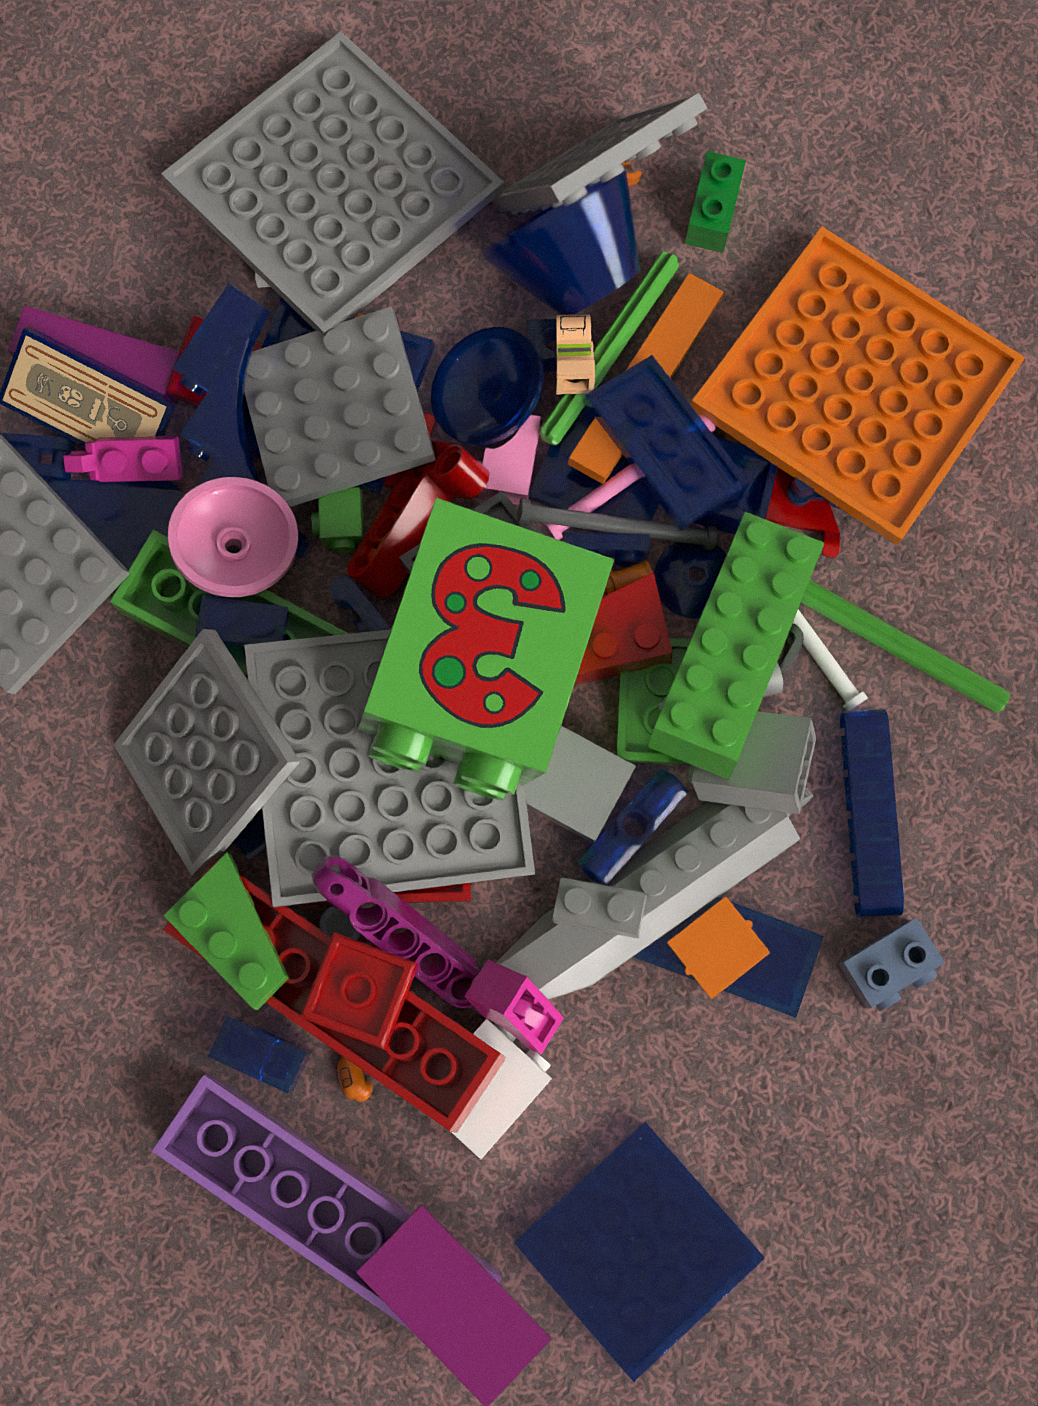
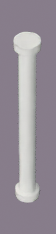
(829, 665)

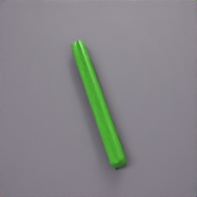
(612, 343)
(905, 647)

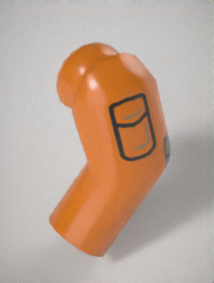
(352, 1081)

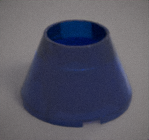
(573, 251)

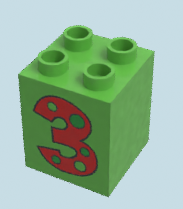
(484, 650)

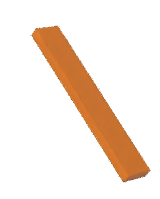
(669, 344)

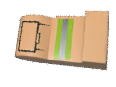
(574, 354)

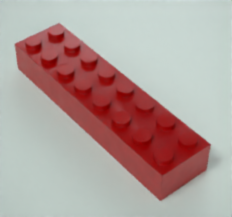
(428, 1054)

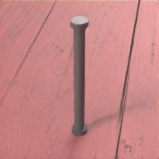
(606, 523)

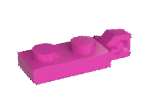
(128, 459)

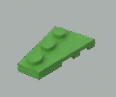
(226, 930)

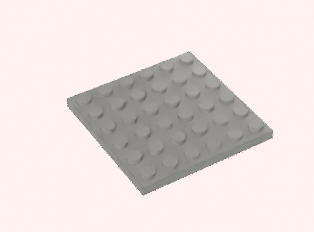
(333, 183)
(343, 804)

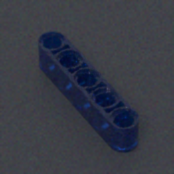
(873, 813)

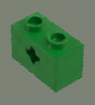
(715, 202)

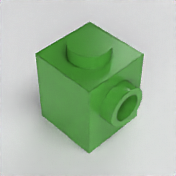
(340, 520)

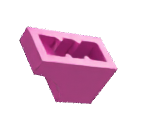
(514, 1005)

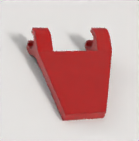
(813, 516)

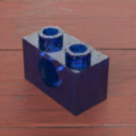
(259, 1054)

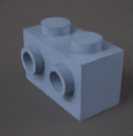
(891, 964)

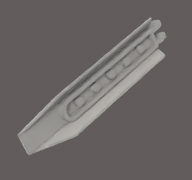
(679, 875)

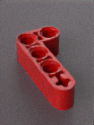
(407, 512)

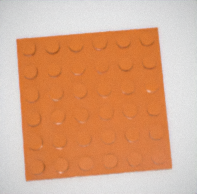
(858, 384)

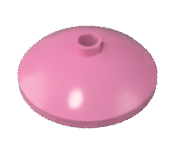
(230, 514)

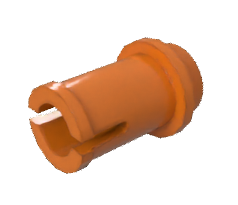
(626, 576)

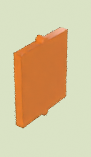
(718, 947)

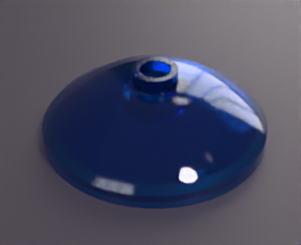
(474, 376)

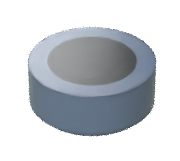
(336, 921)

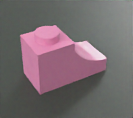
(513, 463)

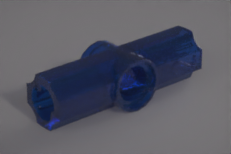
(648, 807)

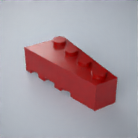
(626, 633)

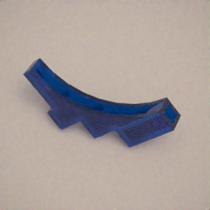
(218, 364)

